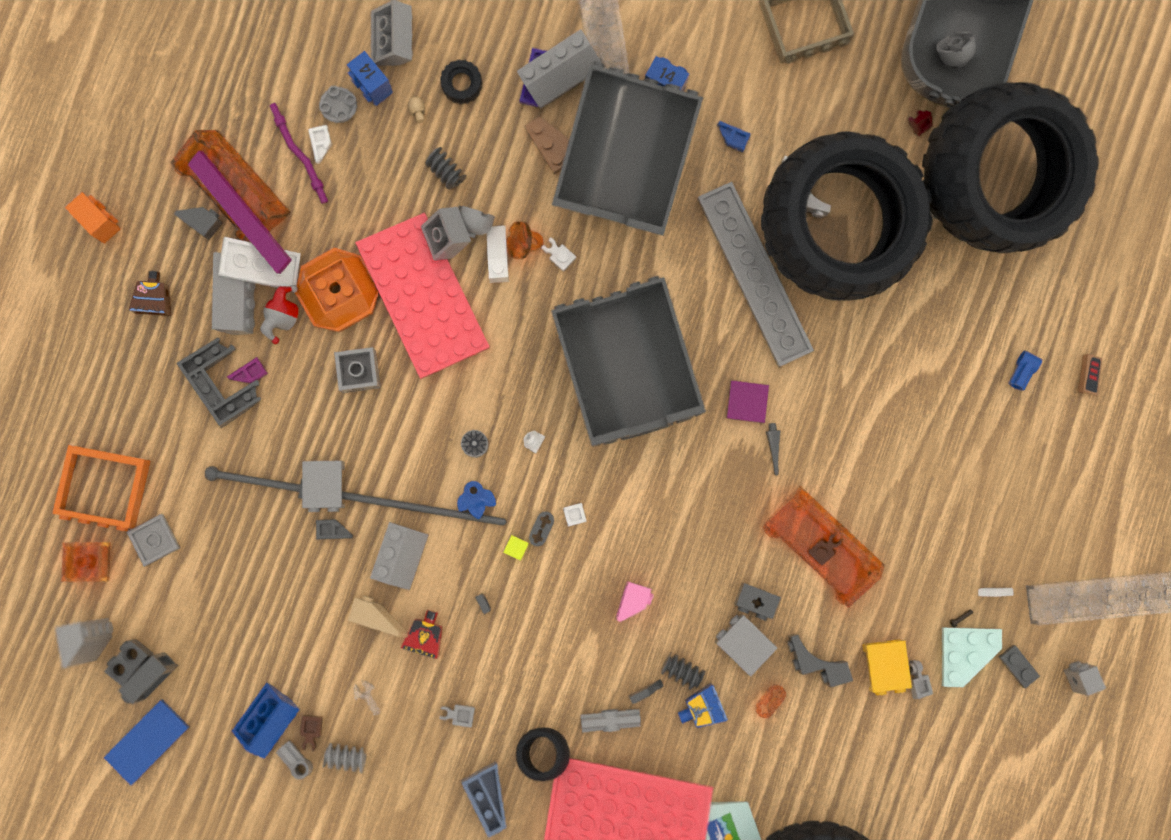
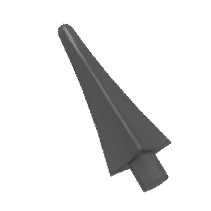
(773, 437)

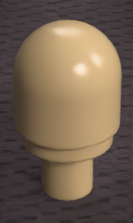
(417, 108)

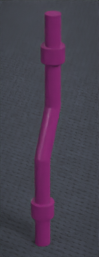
(280, 123)

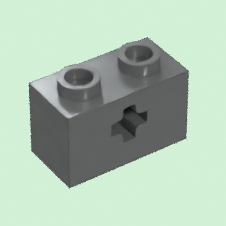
(768, 601)

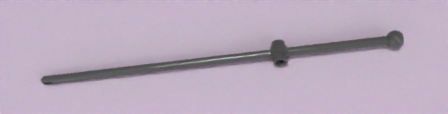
(212, 474)

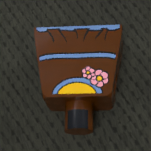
(151, 297)

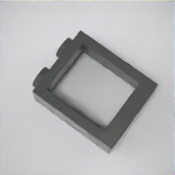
(147, 678)

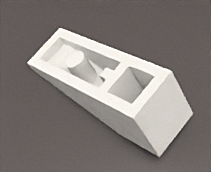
(497, 254)

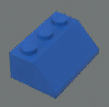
(265, 721)

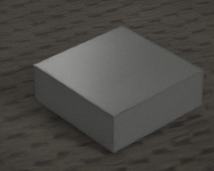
(483, 603)

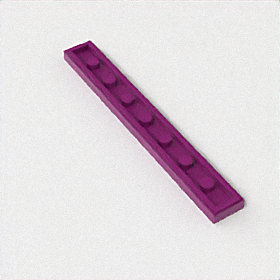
(240, 212)

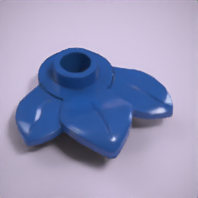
(475, 502)

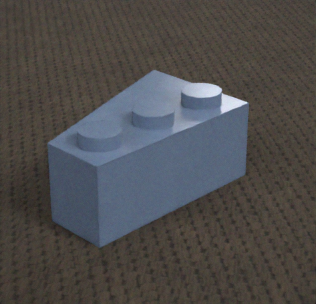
(485, 796)

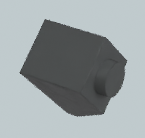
(201, 220)

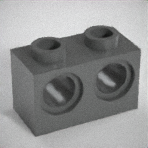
(130, 664)

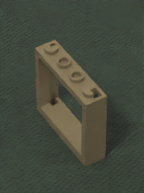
(809, 50)

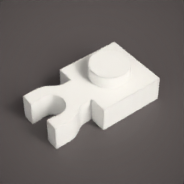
(560, 255)

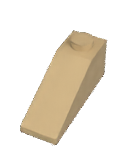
(375, 616)

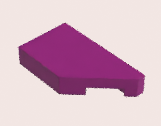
(249, 372)

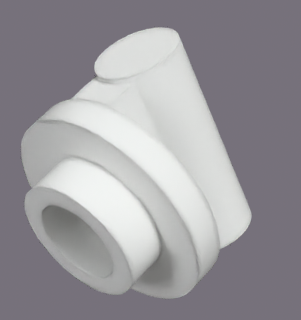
(533, 441)

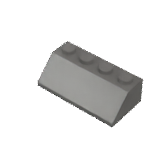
(558, 69)
(232, 303)
(83, 641)

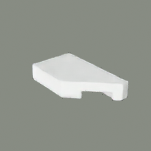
(320, 141)
(995, 592)

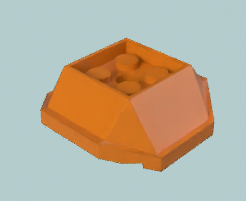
(341, 309)

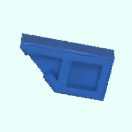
(733, 136)

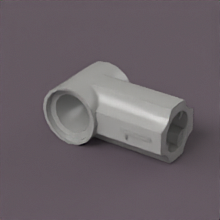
(292, 758)

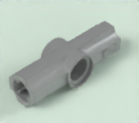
(610, 720)

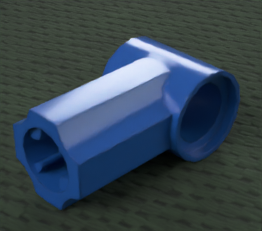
(1027, 365)

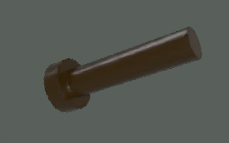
(954, 622)

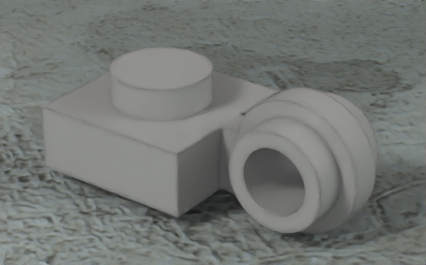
(920, 683)

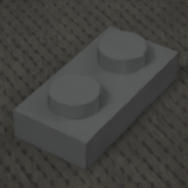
(1019, 666)

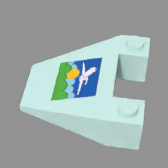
(731, 822)

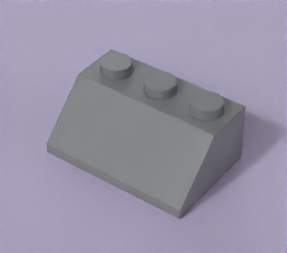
(391, 34)
(399, 556)

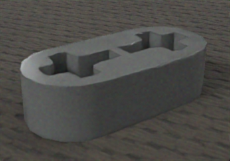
(545, 532)

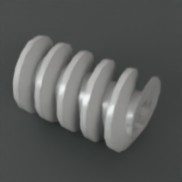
(344, 757)

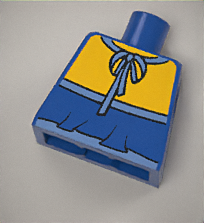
(703, 708)

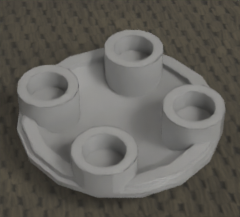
(338, 104)

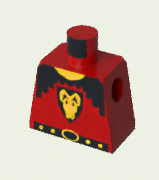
(424, 636)

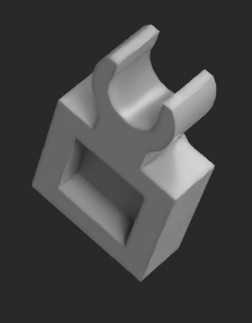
(461, 715)

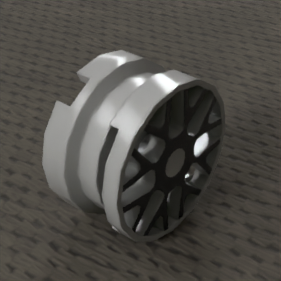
(474, 443)

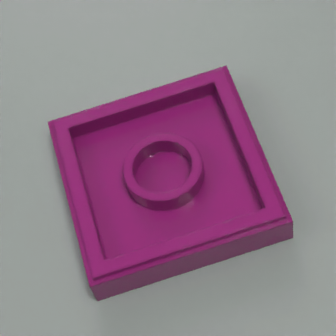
(747, 401)

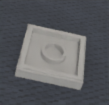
(153, 540)

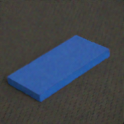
(146, 742)

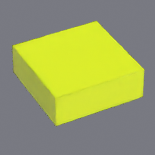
(516, 547)

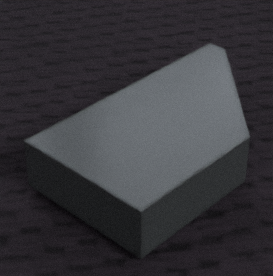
(331, 530)
(645, 692)

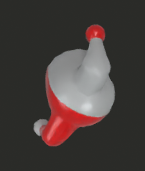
(279, 313)

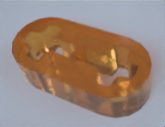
(774, 704)

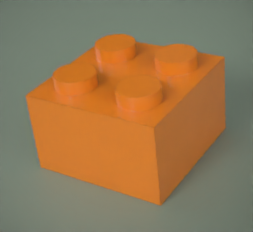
(93, 217)

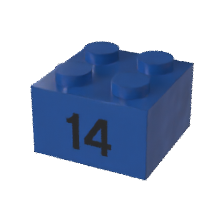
(667, 73)
(369, 79)

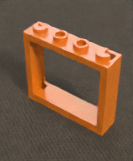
(135, 497)

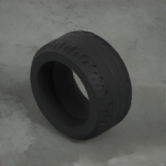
(523, 754)

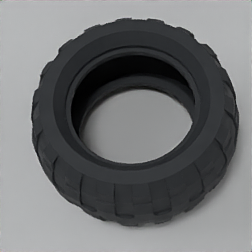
(1063, 174)
(902, 202)

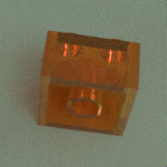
(85, 561)

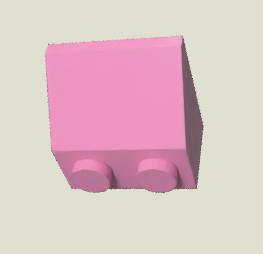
(633, 600)

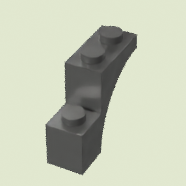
(833, 672)

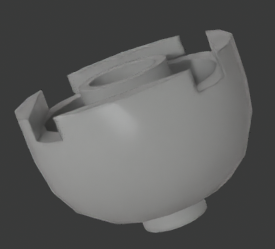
(957, 50)
(476, 221)

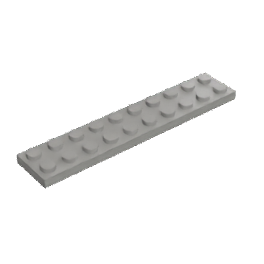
(755, 274)

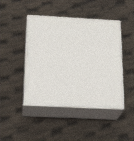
(574, 514)

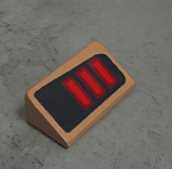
(1090, 374)

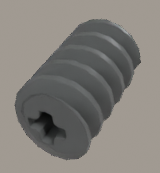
(444, 169)
(682, 671)

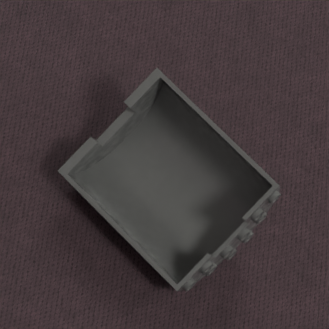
(627, 148)
(628, 362)

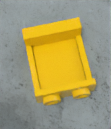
(888, 666)

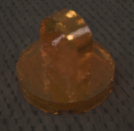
(520, 240)

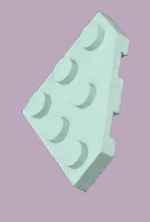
(967, 652)

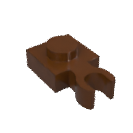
(824, 550)
(310, 728)

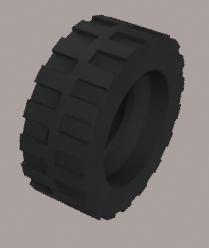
(455, 68)

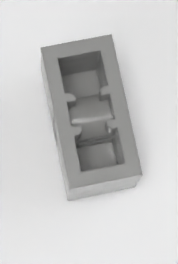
(1084, 678)

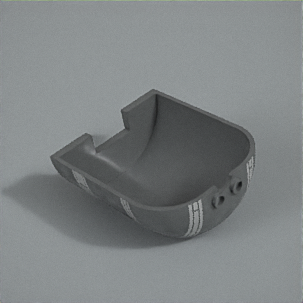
(997, 34)

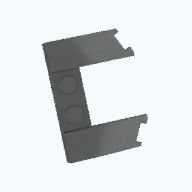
(195, 368)

